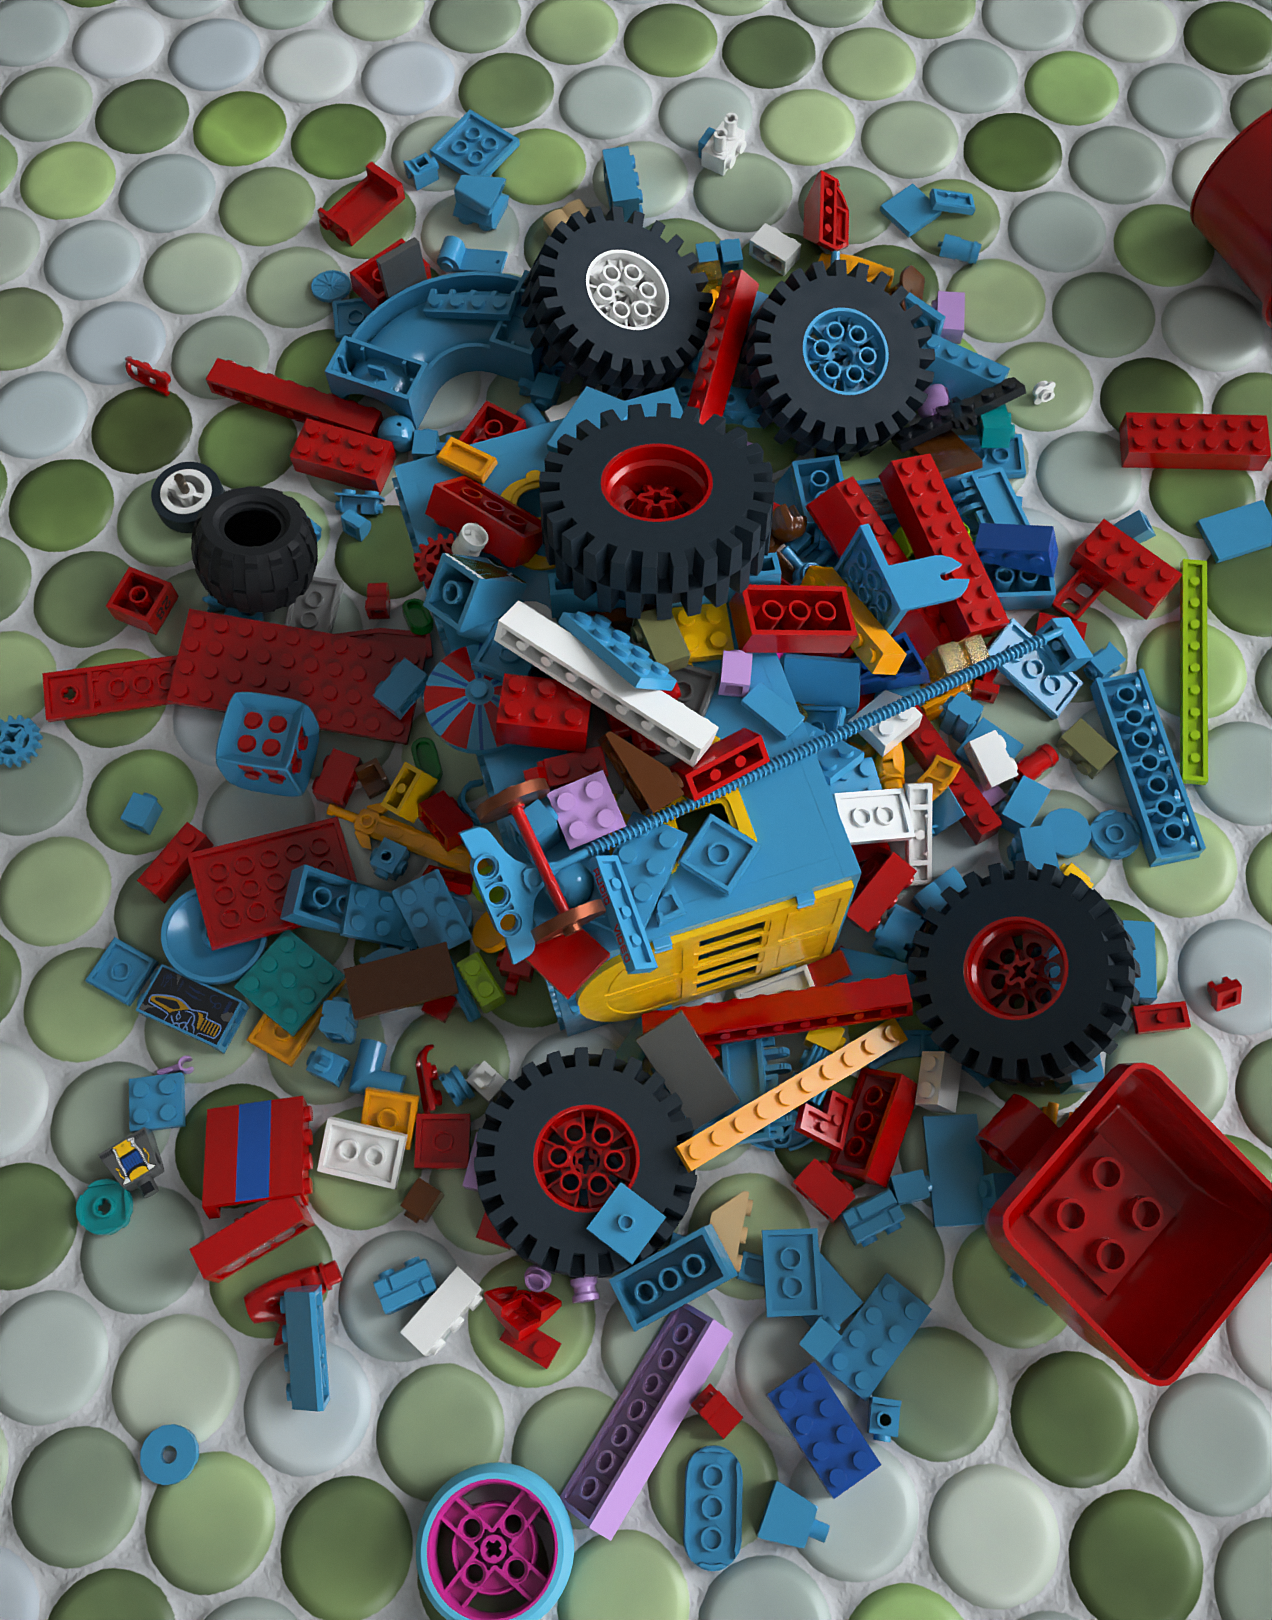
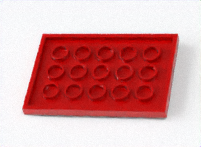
(247, 880)

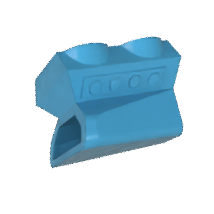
(480, 200)

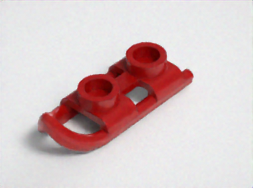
(146, 372)
(426, 1075)

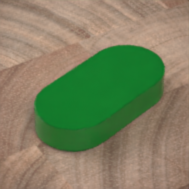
(417, 616)
(426, 757)

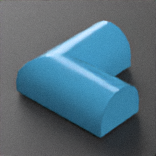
(369, 1072)

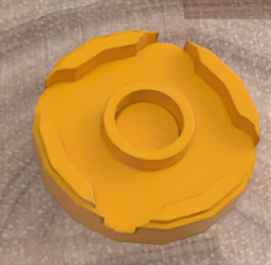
(486, 936)

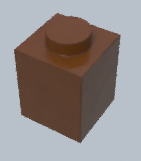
(421, 1201)

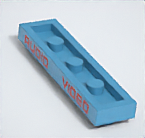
(622, 914)

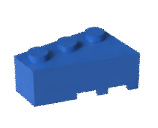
(1018, 547)

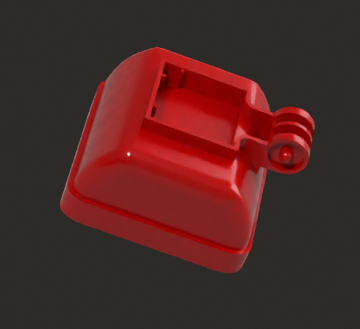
(1130, 1218)

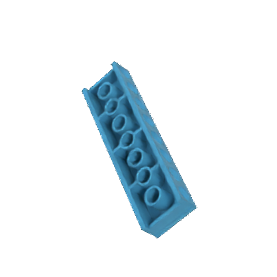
(1146, 770)

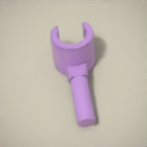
(177, 1067)

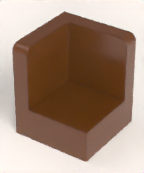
(372, 778)

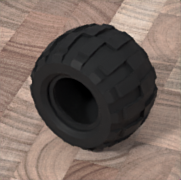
(257, 576)

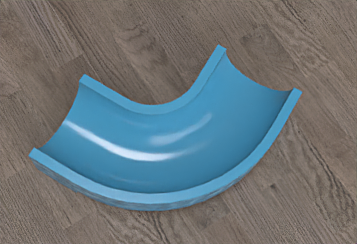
(409, 357)

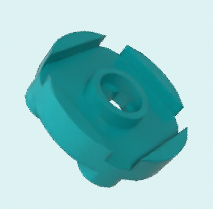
(94, 1196)

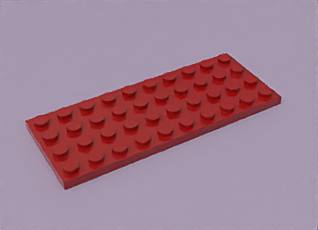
(314, 667)

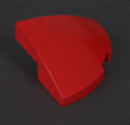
(521, 1310)

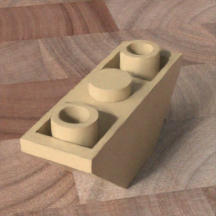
(728, 1224)

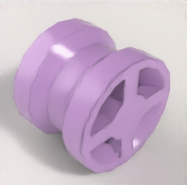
(584, 1289)

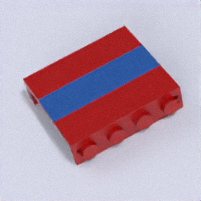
(257, 1153)

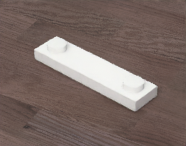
(919, 849)

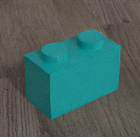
(995, 428)

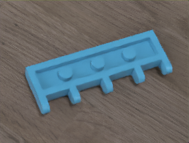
(470, 306)

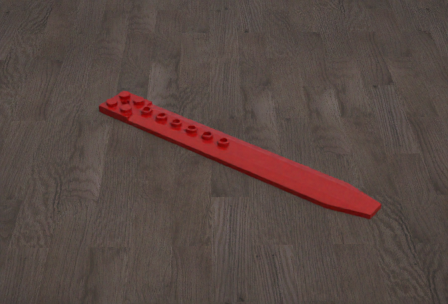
(148, 681)

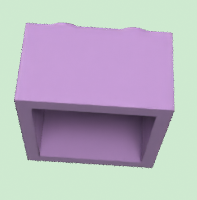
(586, 809)

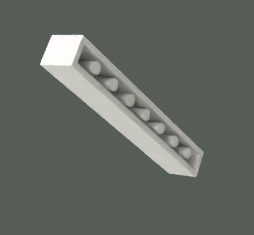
(581, 670)

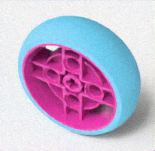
(497, 1580)

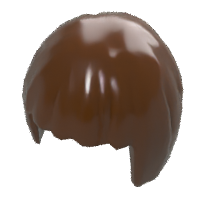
(787, 523)

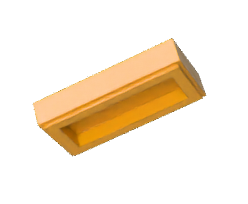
(467, 460)

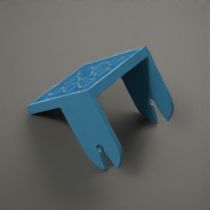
(899, 587)

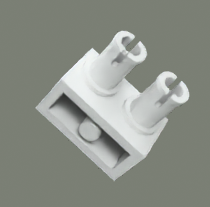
(724, 146)

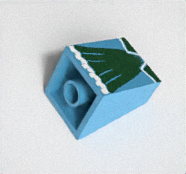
(472, 591)

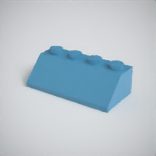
(962, 370)
(306, 1348)

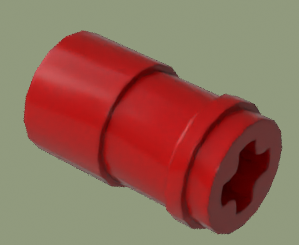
(1037, 762)

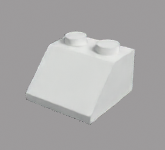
(892, 731)

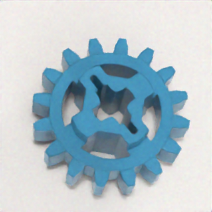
(18, 740)

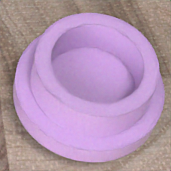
(537, 1278)

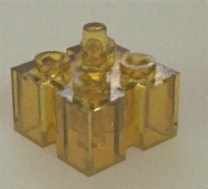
(955, 657)

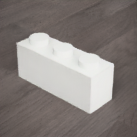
(443, 1312)

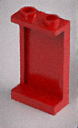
(363, 205)

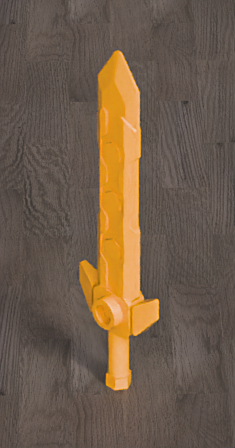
(371, 824)

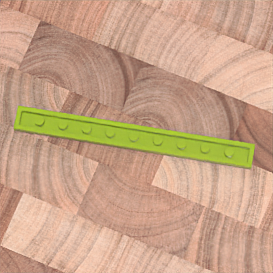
(1193, 672)

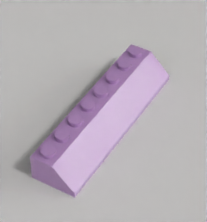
(644, 1419)

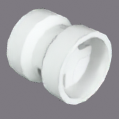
(470, 540)

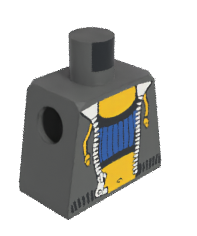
(135, 1162)

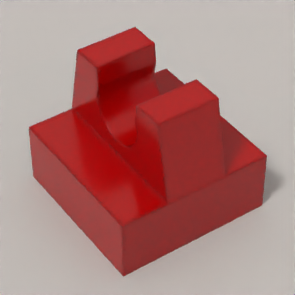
(985, 689)
(1225, 994)

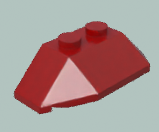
(826, 214)

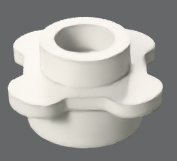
(1043, 392)

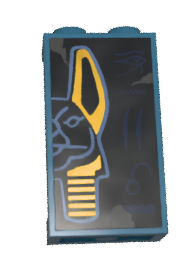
(192, 1008)

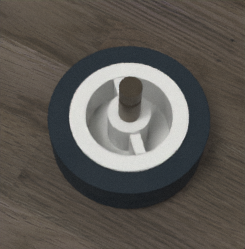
(183, 492)

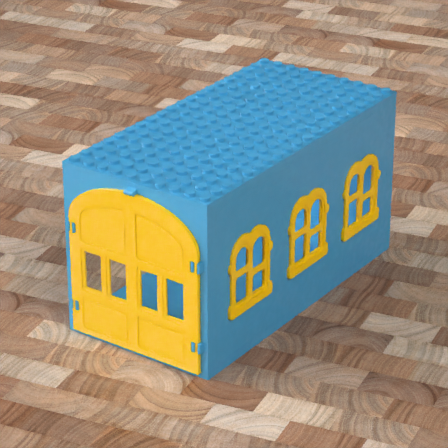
(805, 861)

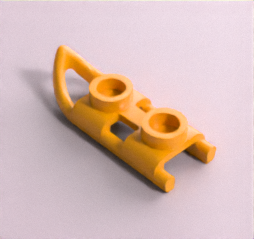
(931, 706)

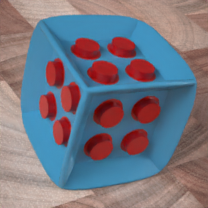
(267, 744)

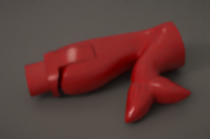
(263, 1300)

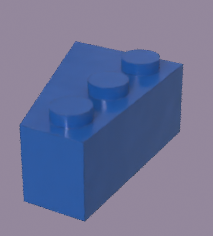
(910, 673)

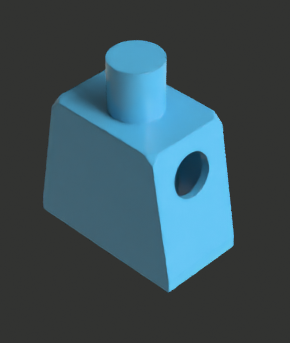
(790, 1519)

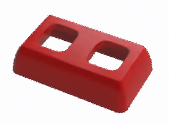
(1069, 592)

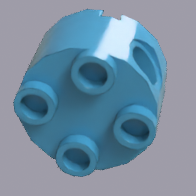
(896, 935)

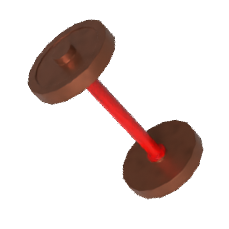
(512, 802)

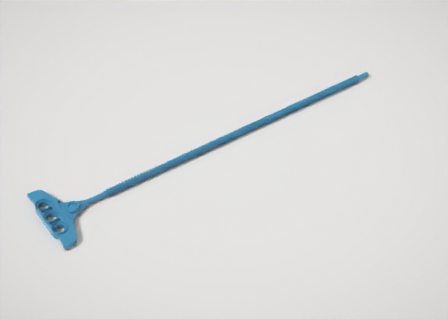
(523, 881)

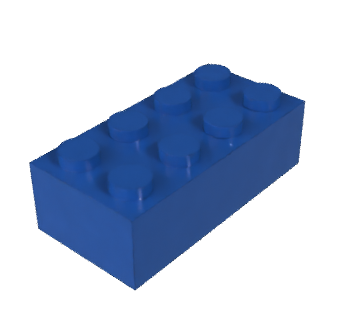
(823, 1430)

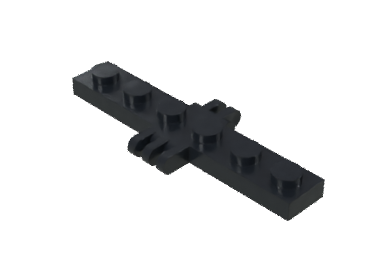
(958, 414)

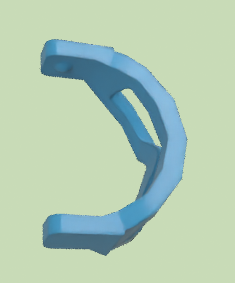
(462, 803)

